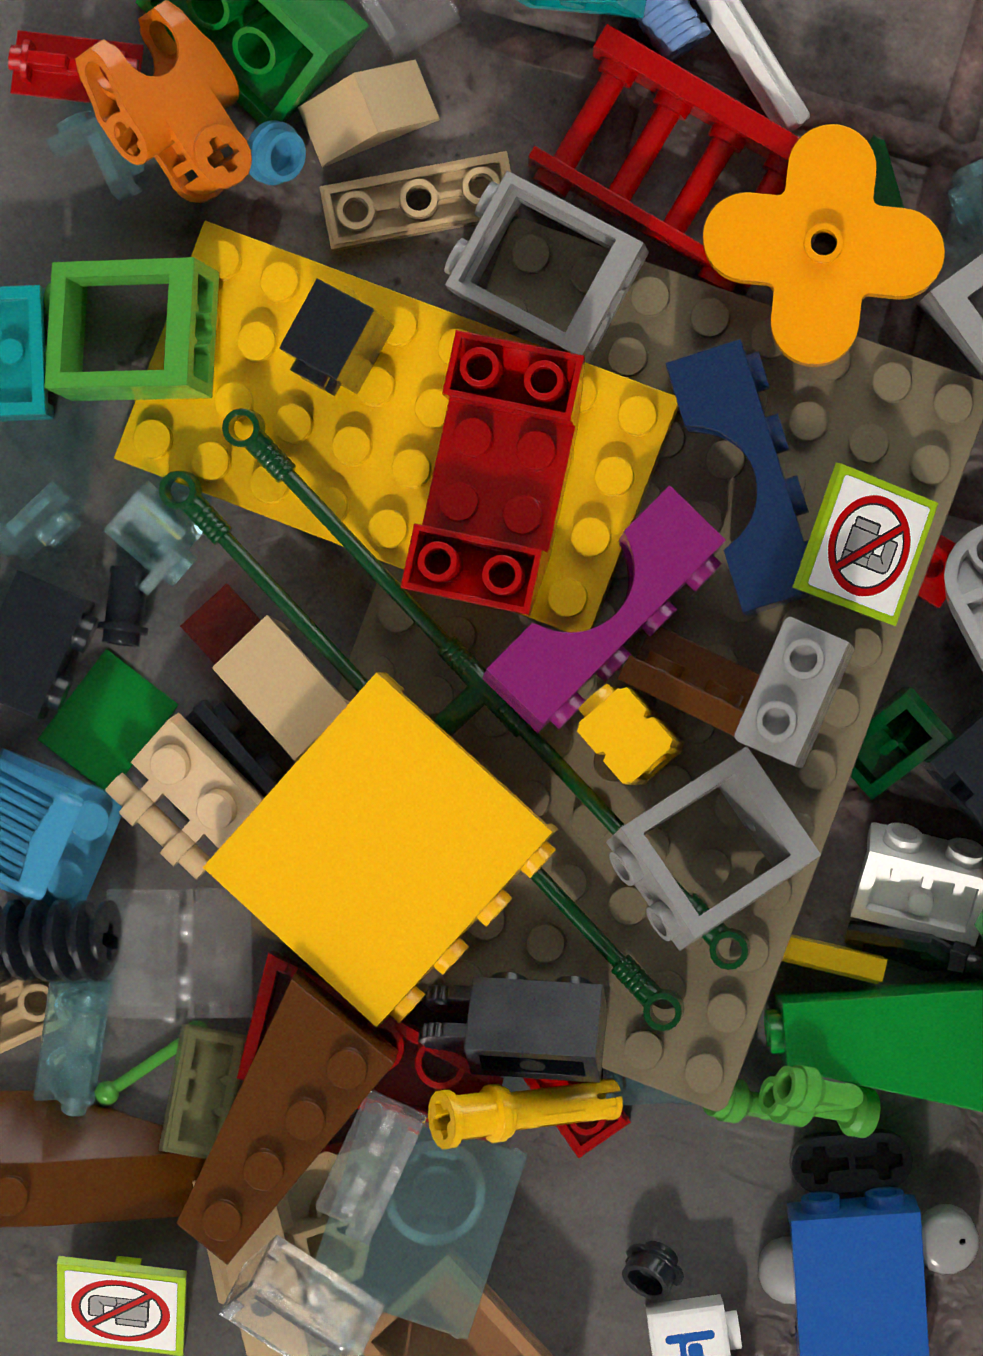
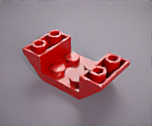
(497, 473)

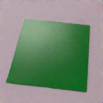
(107, 720)

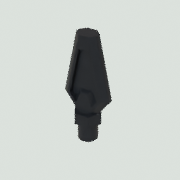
(916, 949)

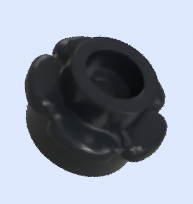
(652, 1269)

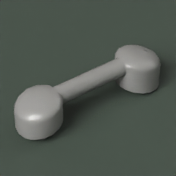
(942, 1251)

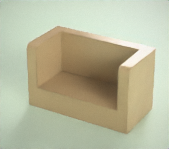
(281, 686)

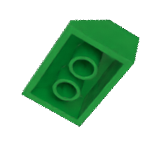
(275, 46)

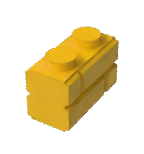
(628, 734)

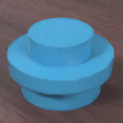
(276, 153)

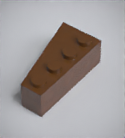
(293, 1101)

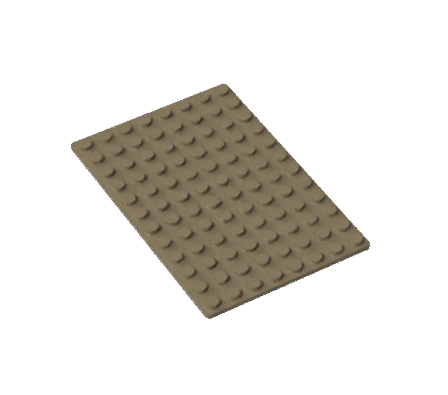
(866, 411)

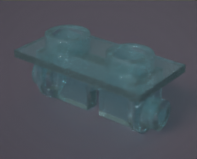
(72, 1043)

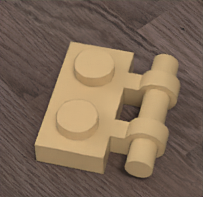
(196, 782)

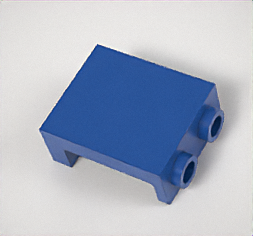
(859, 1274)

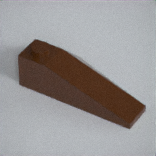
(85, 1166)

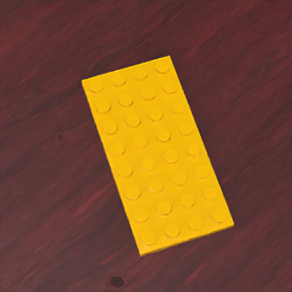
(378, 448)

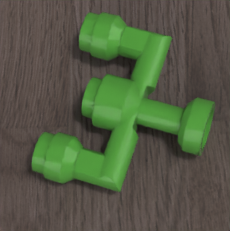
(798, 1096)

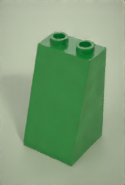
(887, 1037)

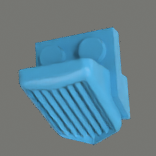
(51, 830)

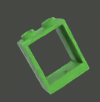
(188, 339)

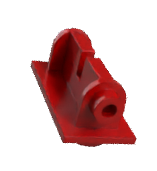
(47, 64)

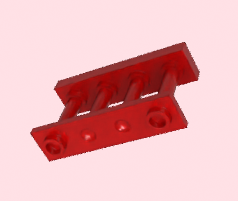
(676, 97)

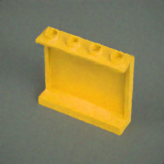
(381, 851)

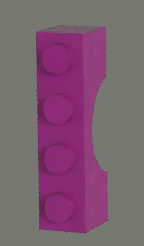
(549, 667)

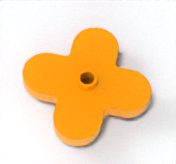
(816, 295)

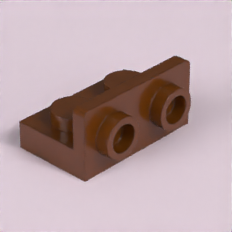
(691, 679)

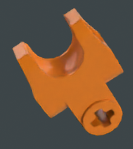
(176, 111)

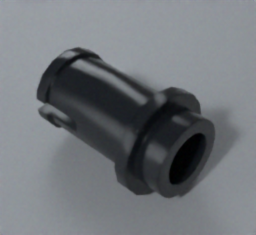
(124, 607)

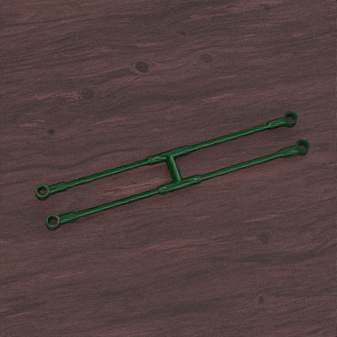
(456, 713)

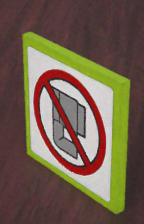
(865, 544)
(121, 1305)

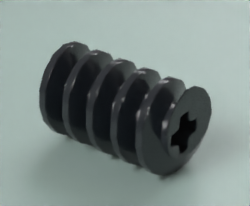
(59, 940)

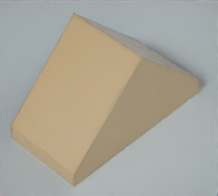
(367, 110)

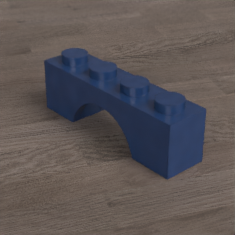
(722, 399)

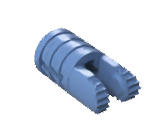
(672, 27)

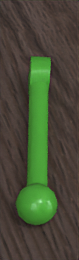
(108, 1091)

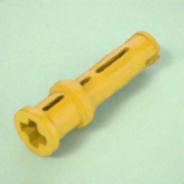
(498, 1112)

